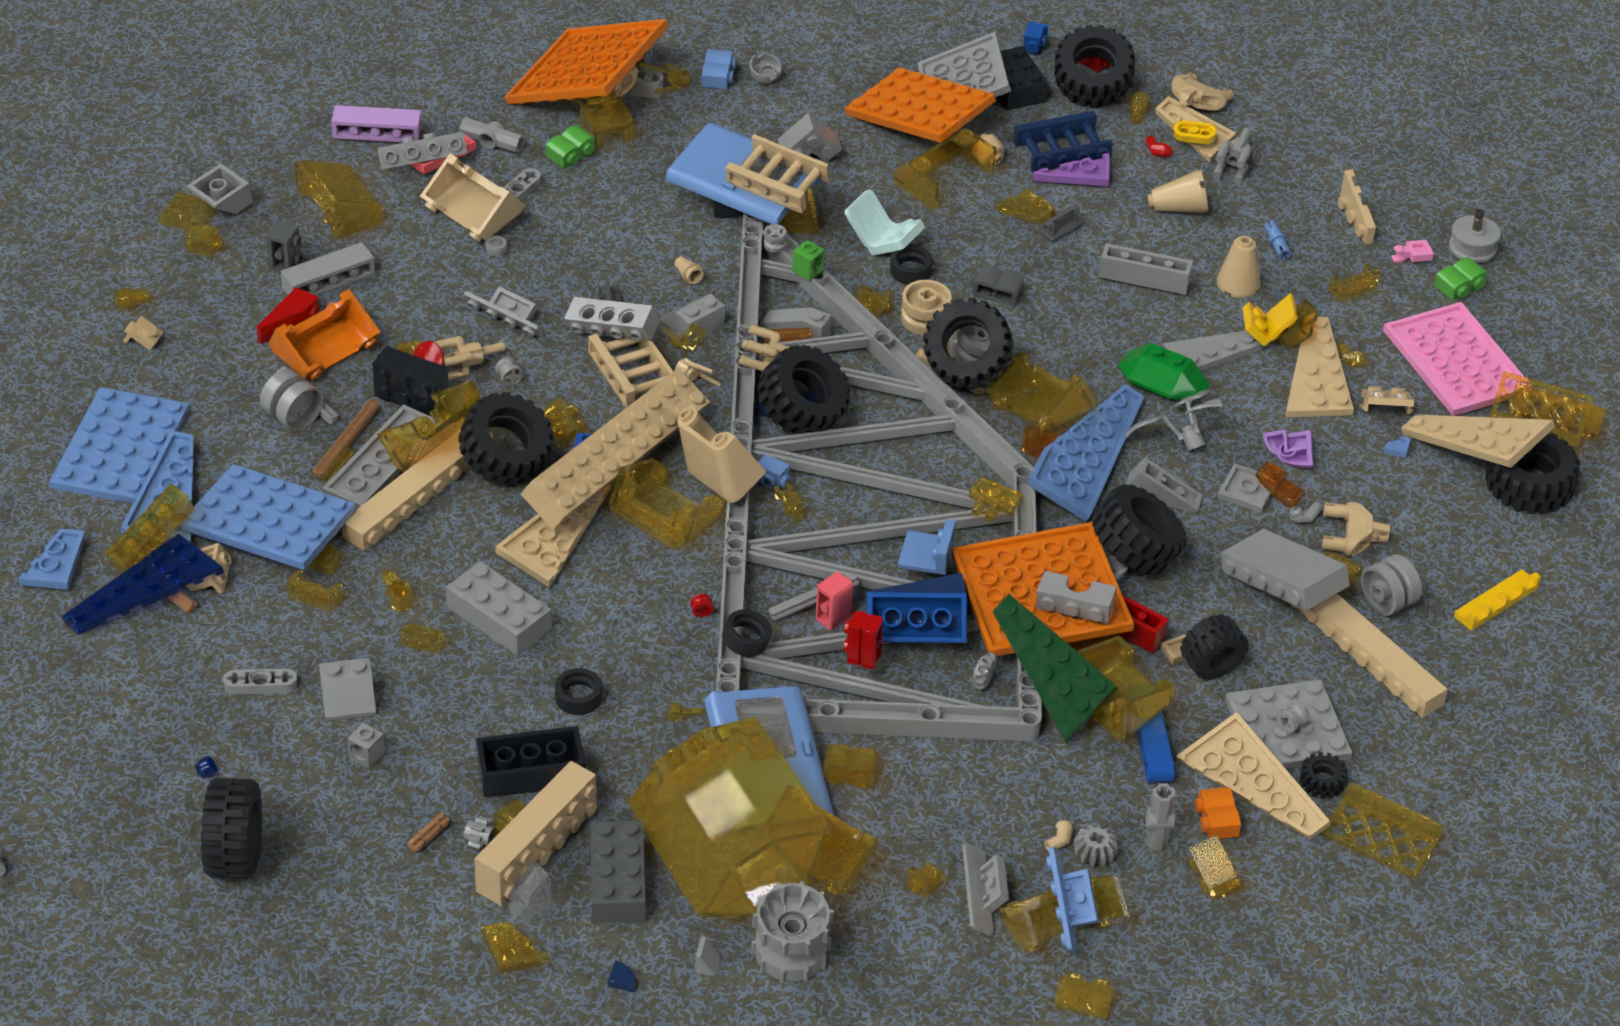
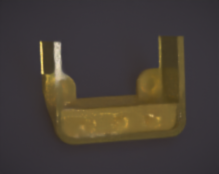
(914, 174)
(1035, 917)

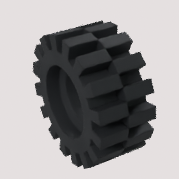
(1320, 785)

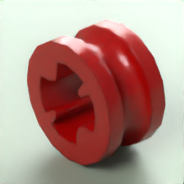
(702, 605)

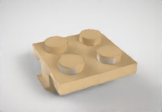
(1395, 397)

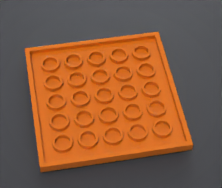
(587, 62)
(1016, 568)

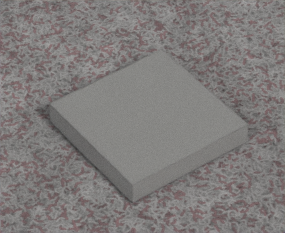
(1244, 489)

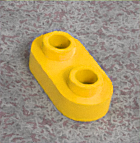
(1194, 132)

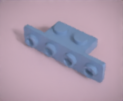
(1075, 899)

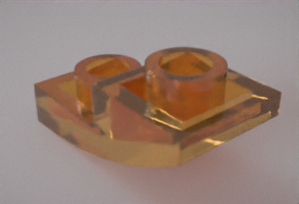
(1275, 483)

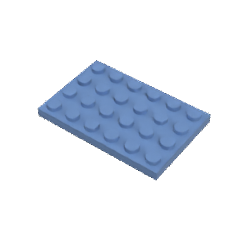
(117, 444)
(268, 516)

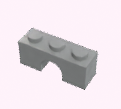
(1093, 604)

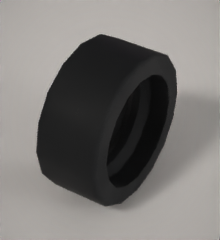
(914, 254)
(740, 644)
(573, 705)

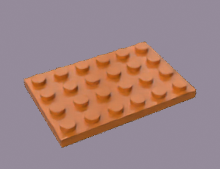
(920, 104)

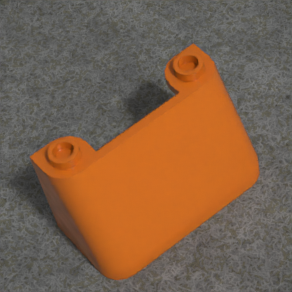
(325, 337)

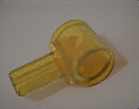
(398, 591)

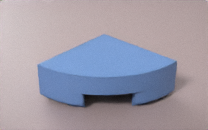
(1398, 447)

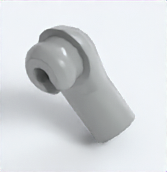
(1308, 516)

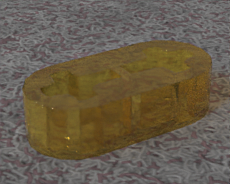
(423, 638)

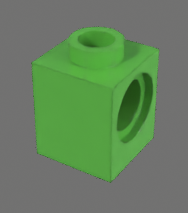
(808, 260)

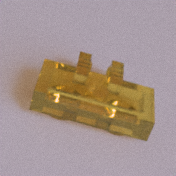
(994, 495)

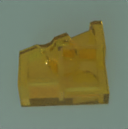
(1027, 207)

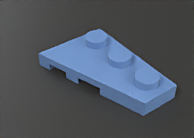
(57, 563)

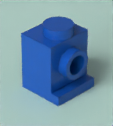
(1035, 37)

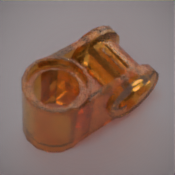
(1035, 440)

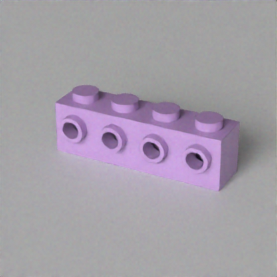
(375, 123)

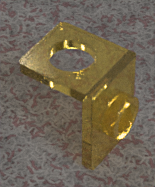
(679, 341)

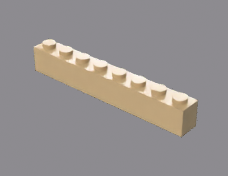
(406, 494)
(1378, 654)

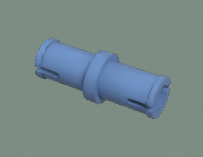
(1277, 240)

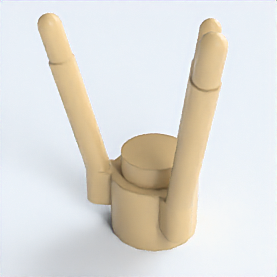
(692, 371)

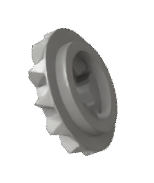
(984, 671)

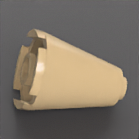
(1181, 195)
(1240, 269)

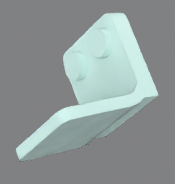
(876, 228)

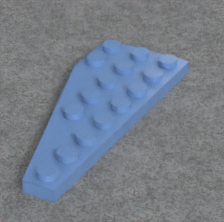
(1081, 459)

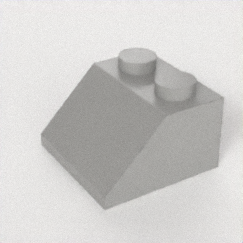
(222, 189)
(702, 311)
(347, 689)

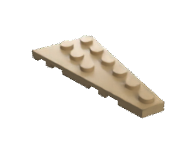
(1487, 438)

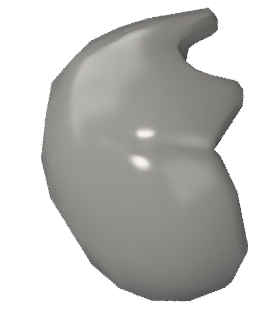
(765, 68)

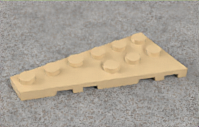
(1318, 378)
(544, 551)
(1240, 760)

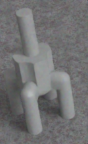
(1234, 154)

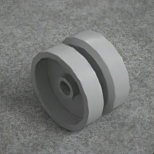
(969, 343)
(1391, 584)

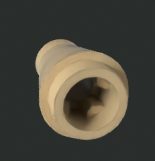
(690, 271)

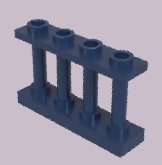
(1058, 128)

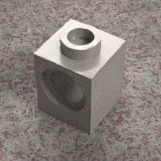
(366, 745)

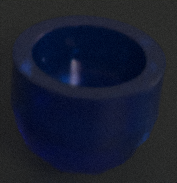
(206, 767)

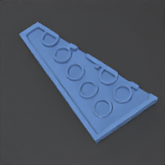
(171, 466)

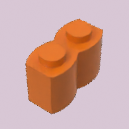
(1218, 813)

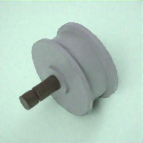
(1474, 237)

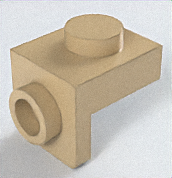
(143, 332)

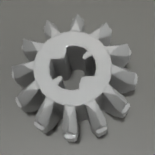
(1095, 846)

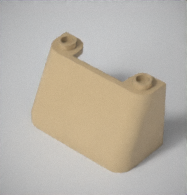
(470, 199)
(716, 458)

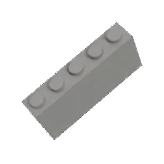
(1285, 569)

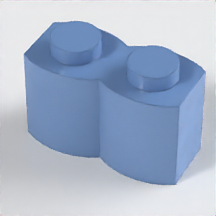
(718, 69)

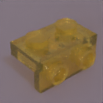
(564, 421)
(1084, 996)

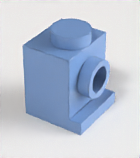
(776, 472)

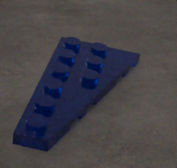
(146, 582)

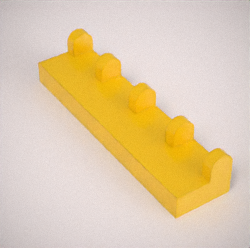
(1497, 599)

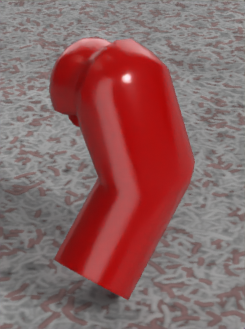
(1158, 149)

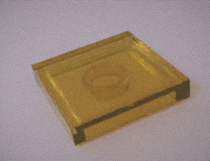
(185, 210)

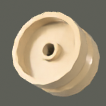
(920, 302)

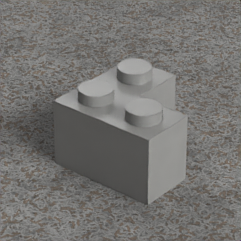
(810, 137)

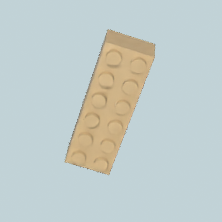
(536, 831)

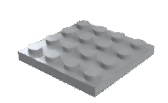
(971, 64)
(1319, 734)

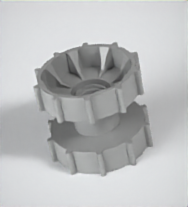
(787, 910)

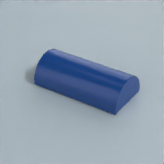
(920, 616)

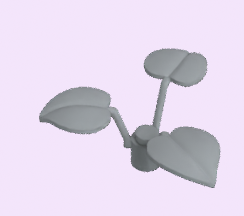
(1191, 433)

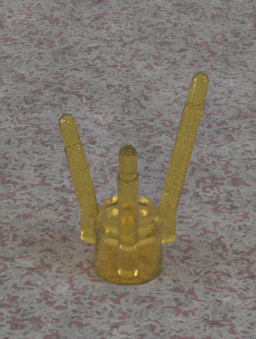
(677, 76)

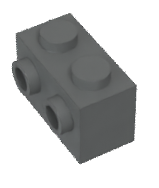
(284, 246)

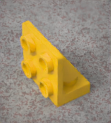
(1268, 326)

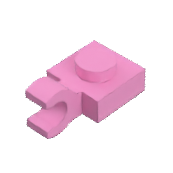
(1415, 250)

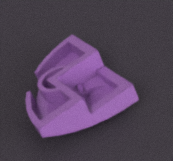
(1291, 448)

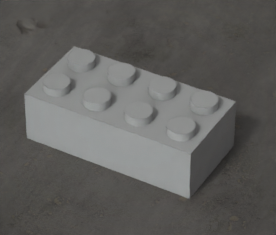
(498, 608)

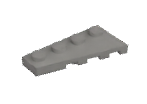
(1215, 349)

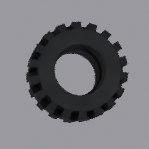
(1214, 647)

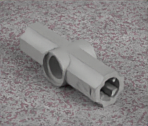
(492, 135)
(1160, 817)

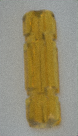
(340, 461)

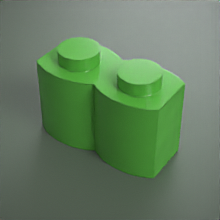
(570, 146)
(1461, 279)

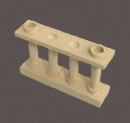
(778, 190)
(619, 378)

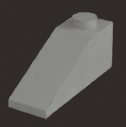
(816, 320)
(1164, 486)

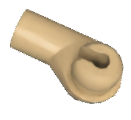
(1063, 835)

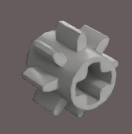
(479, 832)

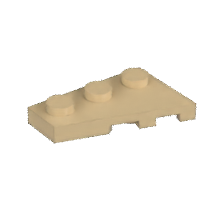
(1356, 213)

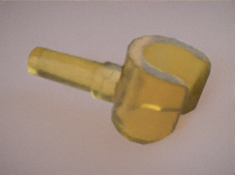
(677, 710)

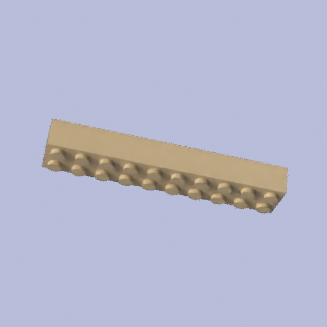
(618, 443)

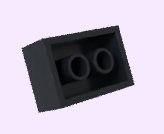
(1025, 80)
(408, 379)

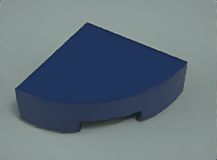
(621, 977)

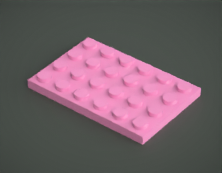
(1453, 357)

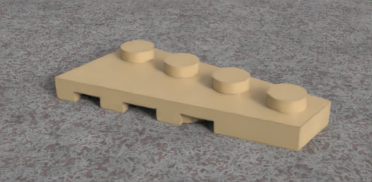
(1171, 112)

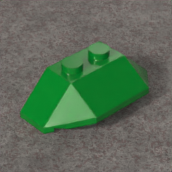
(1163, 372)

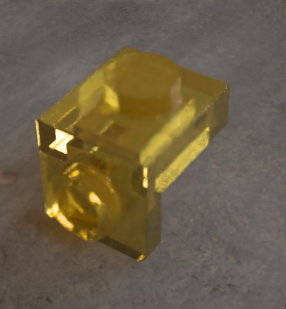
(873, 301)

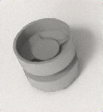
(291, 399)

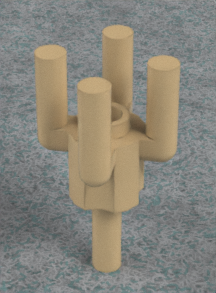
(767, 351)
(465, 354)

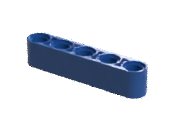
(1156, 751)

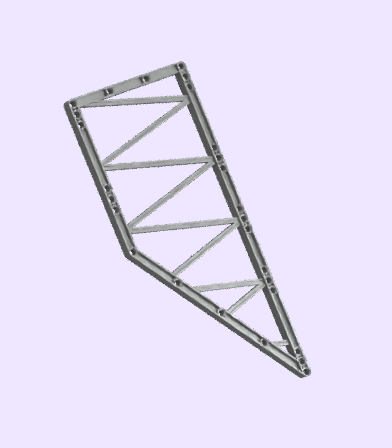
(906, 710)

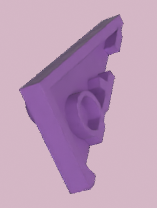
(1078, 172)

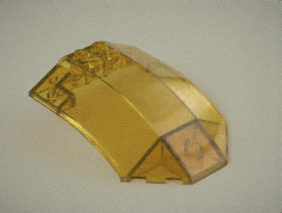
(730, 818)

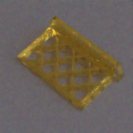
(1572, 439)
(1396, 817)

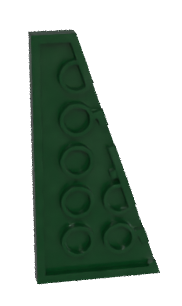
(1061, 676)

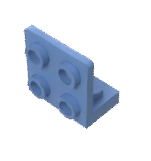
(928, 551)

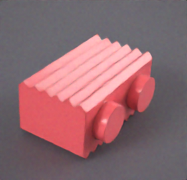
(834, 600)

